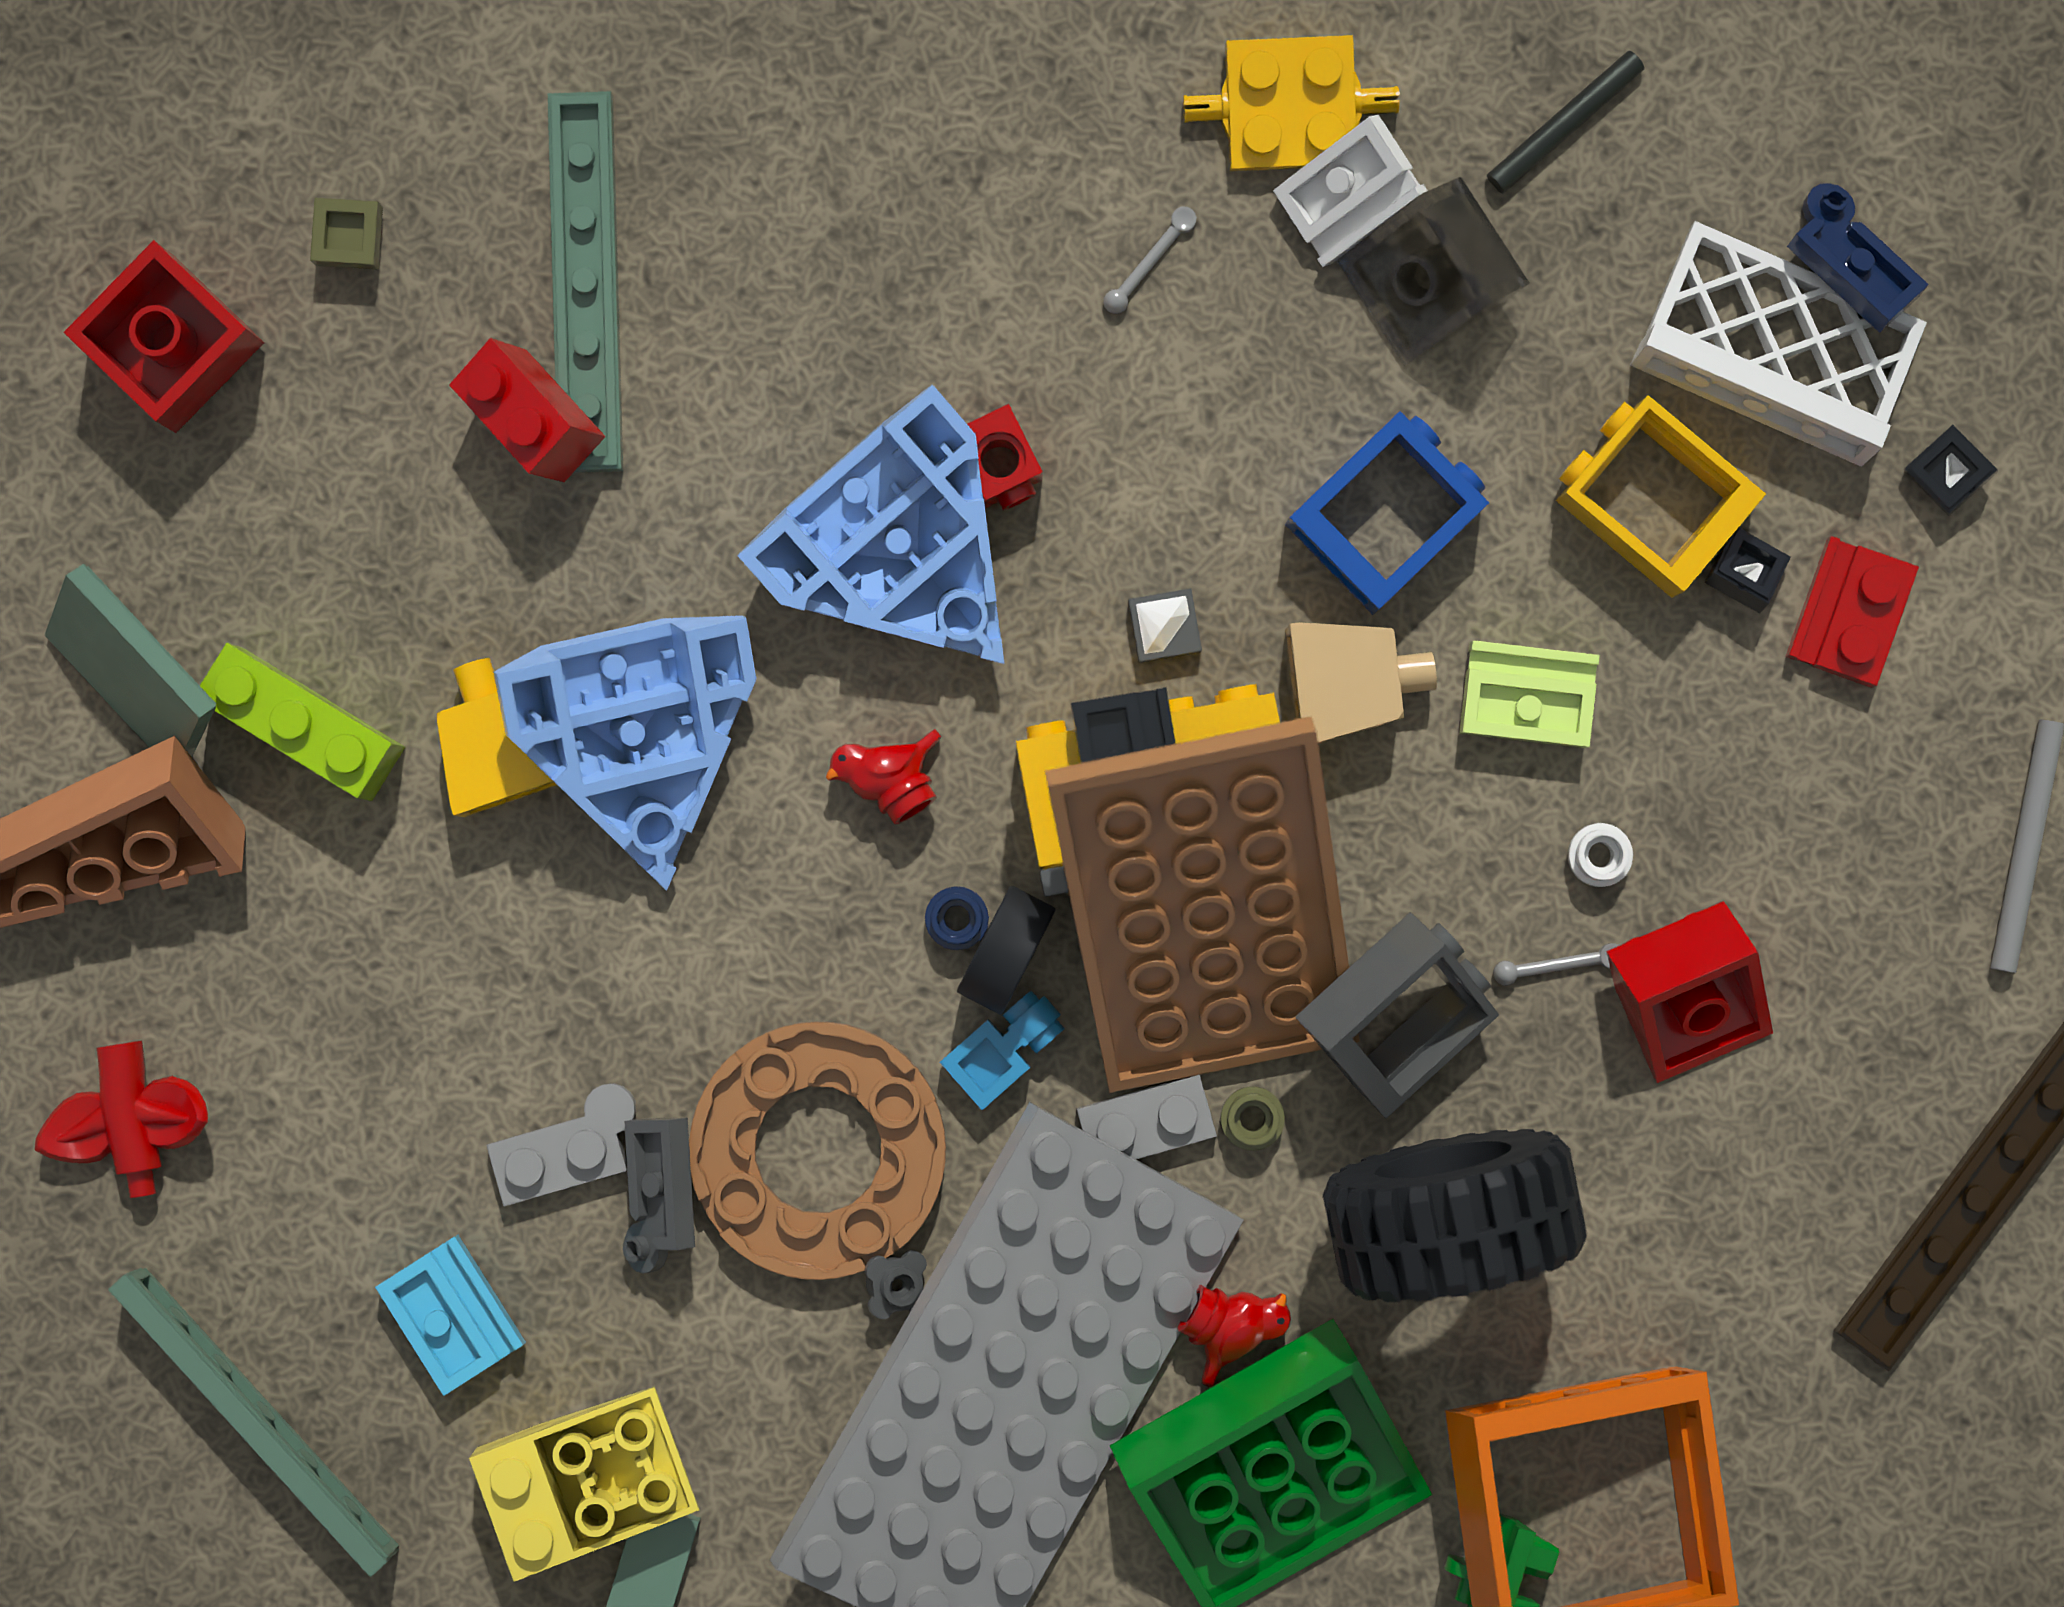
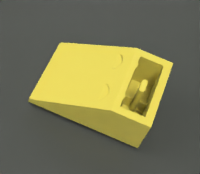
(582, 1482)

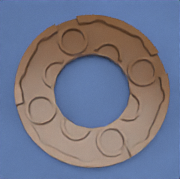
(750, 1212)

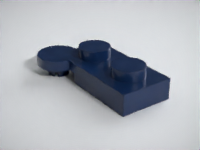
(1854, 258)

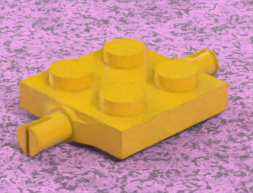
(1288, 100)

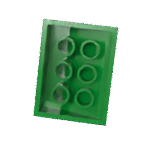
(1270, 1469)

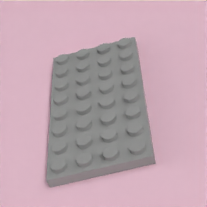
(1009, 1378)

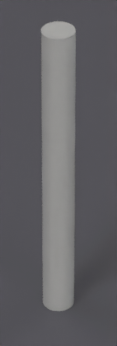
(2027, 846)

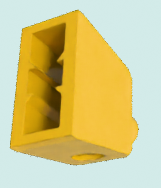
(478, 758)

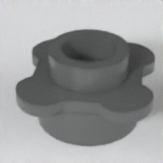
(881, 1274)

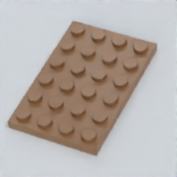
(1202, 899)

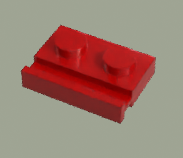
(1852, 612)

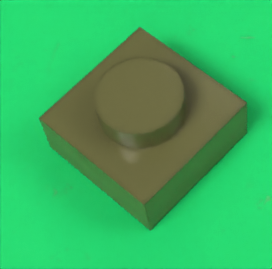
(346, 233)

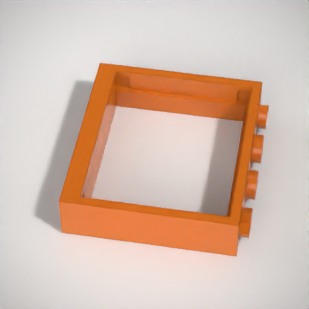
(1693, 1465)

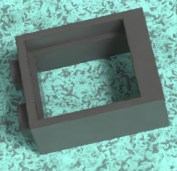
(1421, 1042)

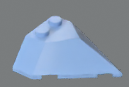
(893, 536)
(633, 723)

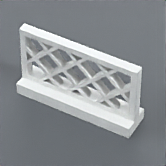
(1756, 390)

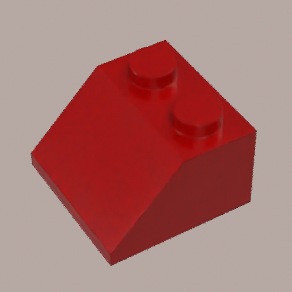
(1691, 990)

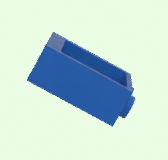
(1342, 557)

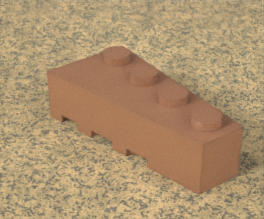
(115, 833)

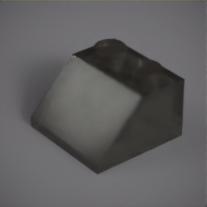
(1432, 270)

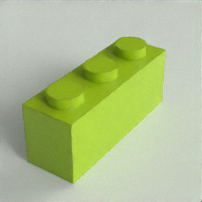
(300, 722)

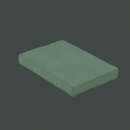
(127, 663)

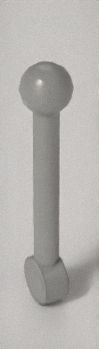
(1182, 221)
(1507, 972)

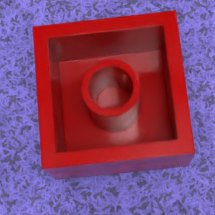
(163, 337)

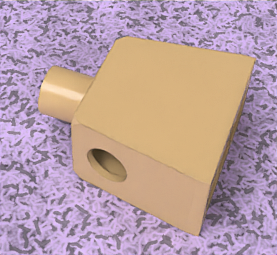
(1352, 677)

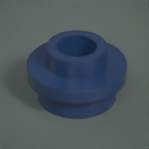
(936, 923)

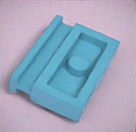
(450, 1315)

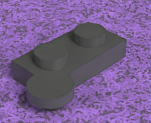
(658, 1191)

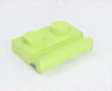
(1529, 694)

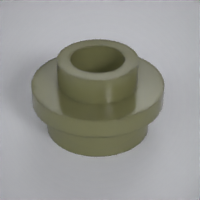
(1273, 1118)

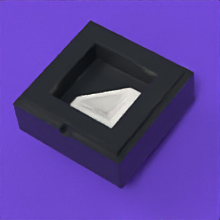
(1950, 470)
(1748, 570)

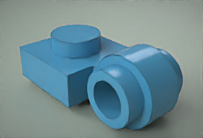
(990, 1061)

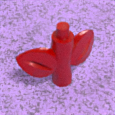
(125, 1119)

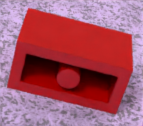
(527, 410)

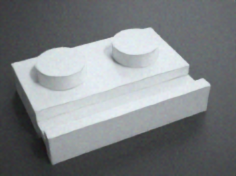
(1349, 190)

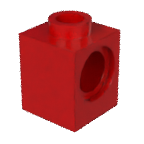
(1003, 430)

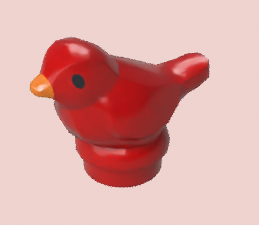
(888, 775)
(1233, 1326)

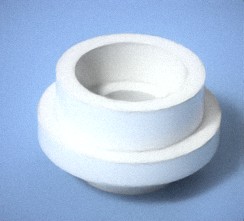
(1620, 852)

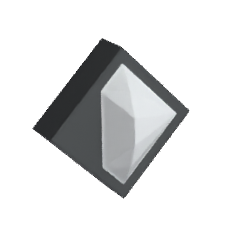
(1165, 625)

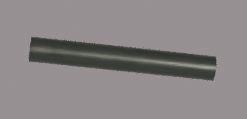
(1565, 121)

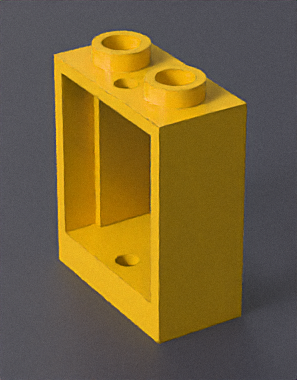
(1738, 494)

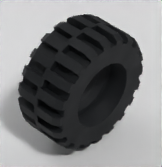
(1455, 1215)

